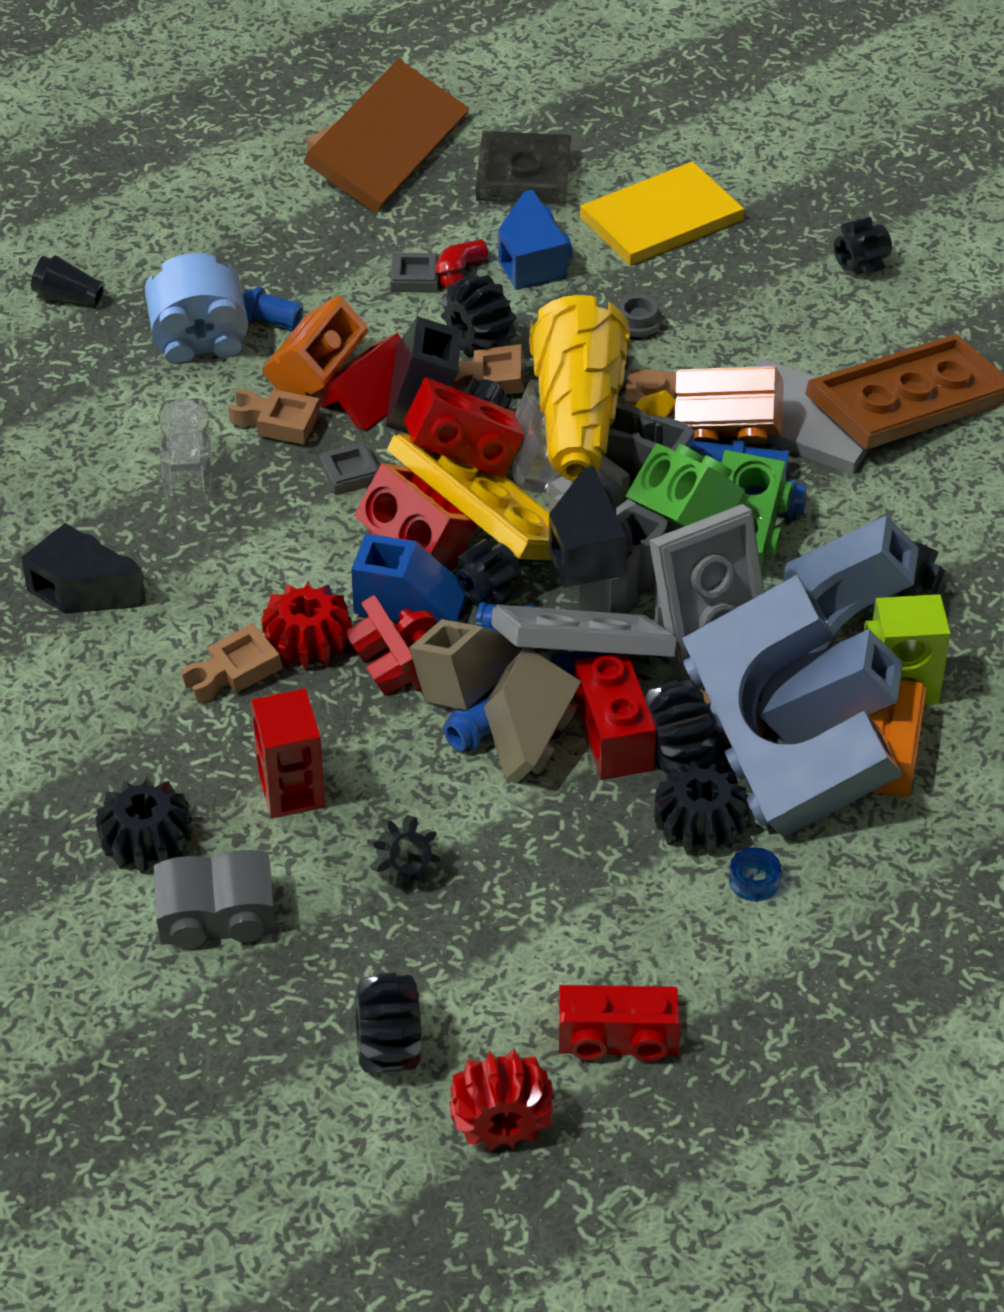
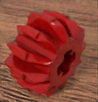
(306, 624)
(501, 1100)

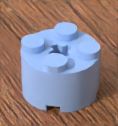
(196, 308)

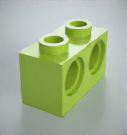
(918, 635)

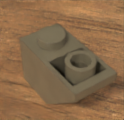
(460, 662)
(527, 709)

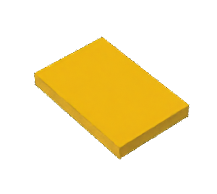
(661, 213)

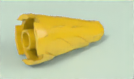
(580, 371)

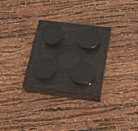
(521, 163)

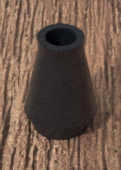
(65, 283)

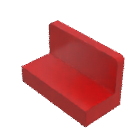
(363, 384)

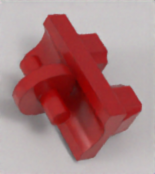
(378, 632)

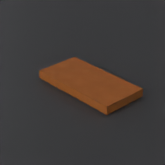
(386, 135)
(909, 391)

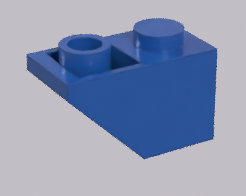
(532, 245)
(404, 578)

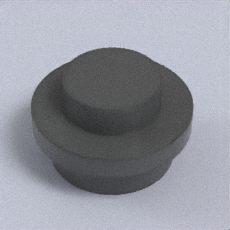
(642, 315)

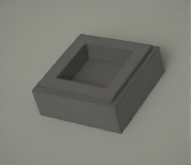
(414, 272)
(348, 467)

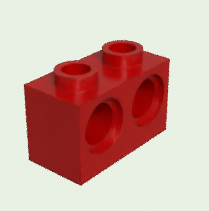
(464, 427)
(410, 509)
(614, 716)
(288, 753)

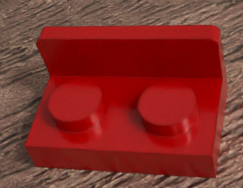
(618, 1021)

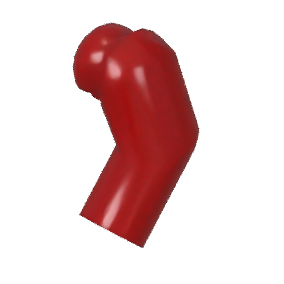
(457, 257)

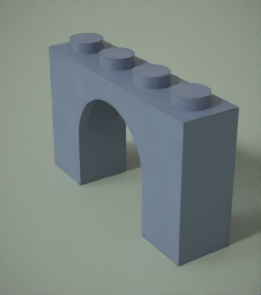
(733, 663)
(855, 673)

